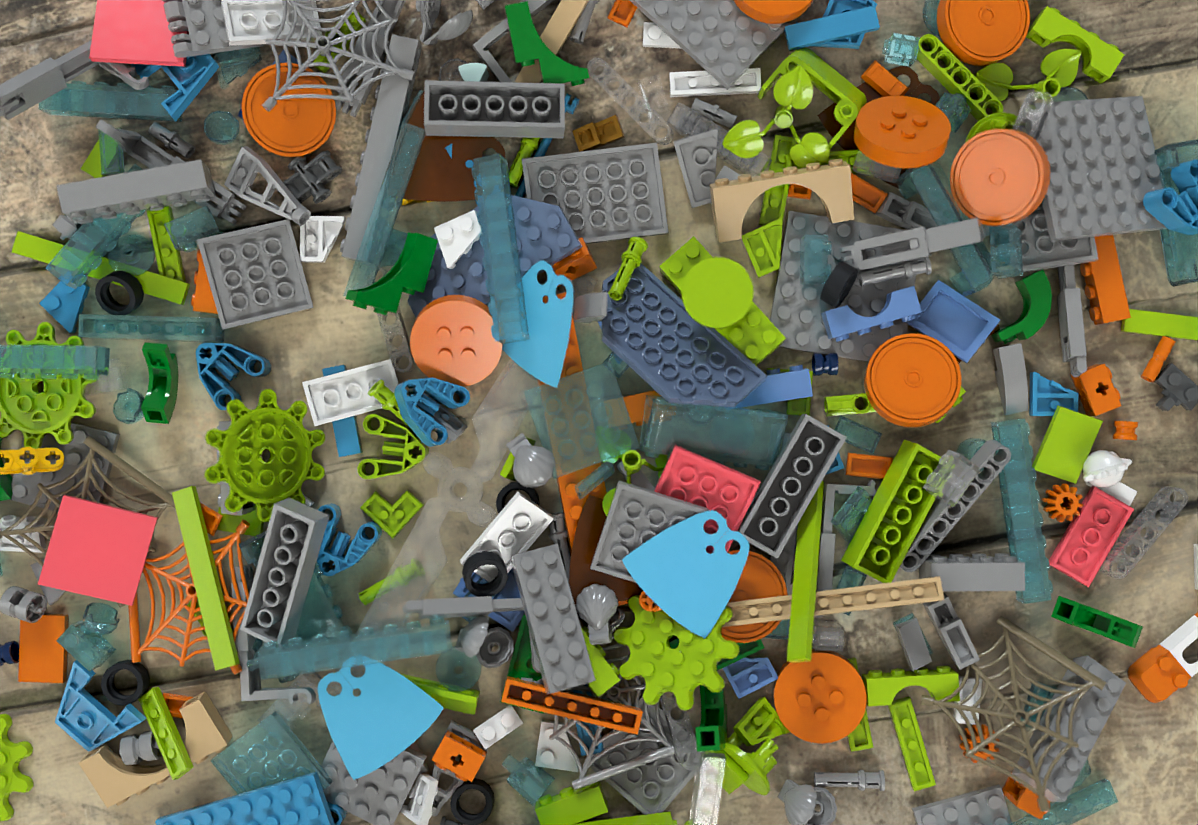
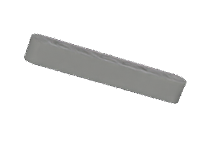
(947, 517)

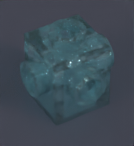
(954, 108)

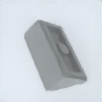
(913, 644)

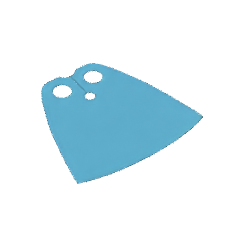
(547, 326)
(686, 578)
(379, 721)

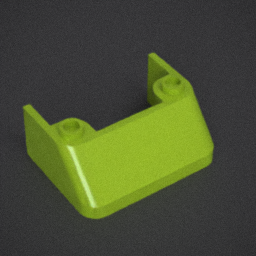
(828, 81)

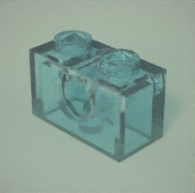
(1006, 251)

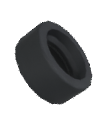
(130, 283)
(839, 284)
(500, 502)
(480, 559)
(113, 694)
(472, 819)

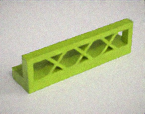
(461, 701)

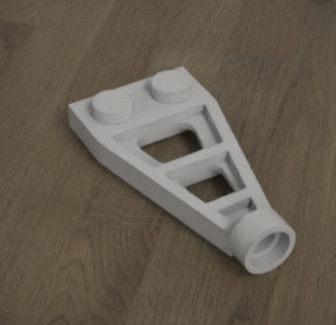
(243, 175)
(442, 795)

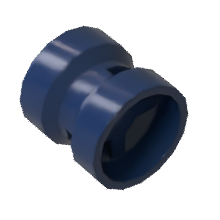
(825, 364)
(9, 653)

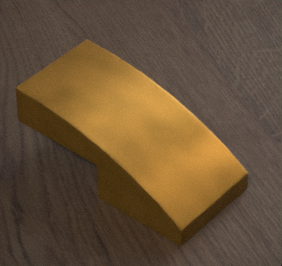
(598, 134)

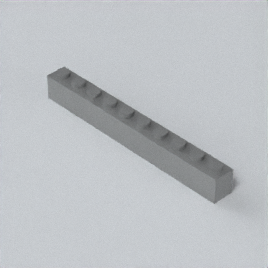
(391, 108)

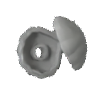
(449, 30)
(532, 464)
(599, 612)
(479, 641)
(801, 802)

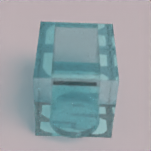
(901, 49)

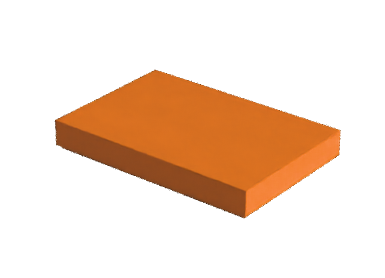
(39, 653)

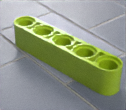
(953, 68)

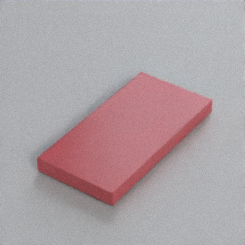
(1090, 536)

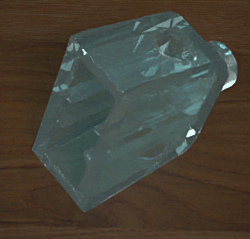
(534, 782)

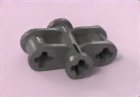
(316, 174)

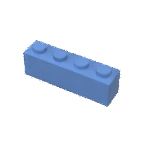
(781, 387)

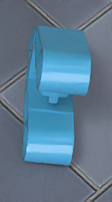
(1174, 210)
(214, 383)
(419, 421)
(359, 546)

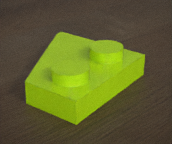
(765, 247)
(760, 723)

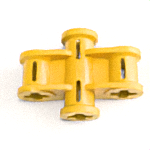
(38, 463)

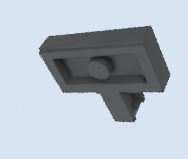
(1176, 388)

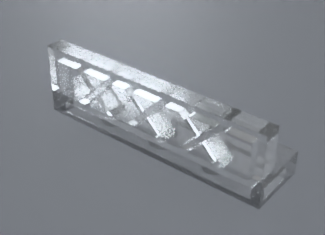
(707, 789)

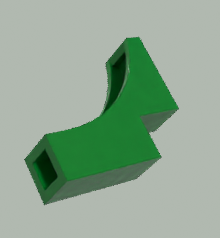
(529, 47)
(406, 276)

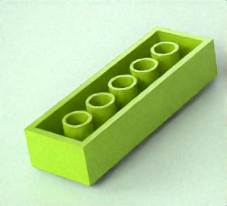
(752, 335)
(893, 514)

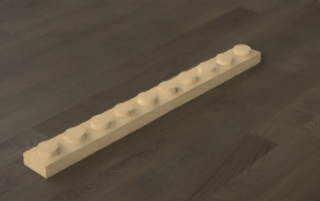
(840, 600)

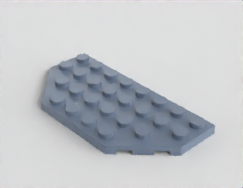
(540, 233)
(673, 350)

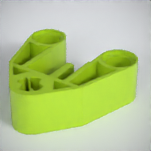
(392, 429)

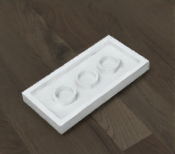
(259, 20)
(346, 392)
(510, 533)

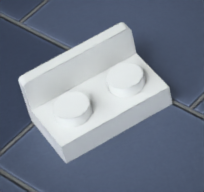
(7, 545)

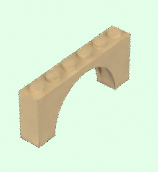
(733, 197)
(116, 781)

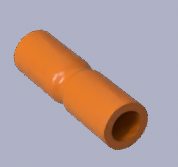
(1159, 356)

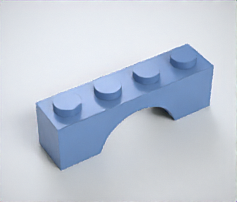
(899, 305)

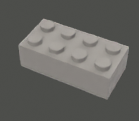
(975, 572)

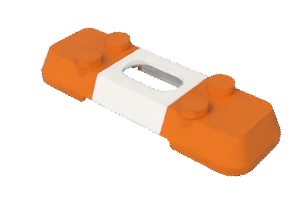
(1163, 667)

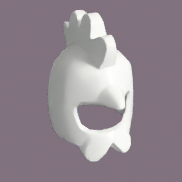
(1104, 468)

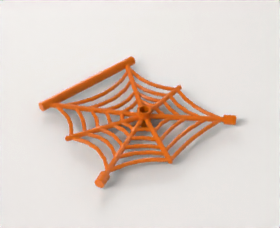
(136, 650)

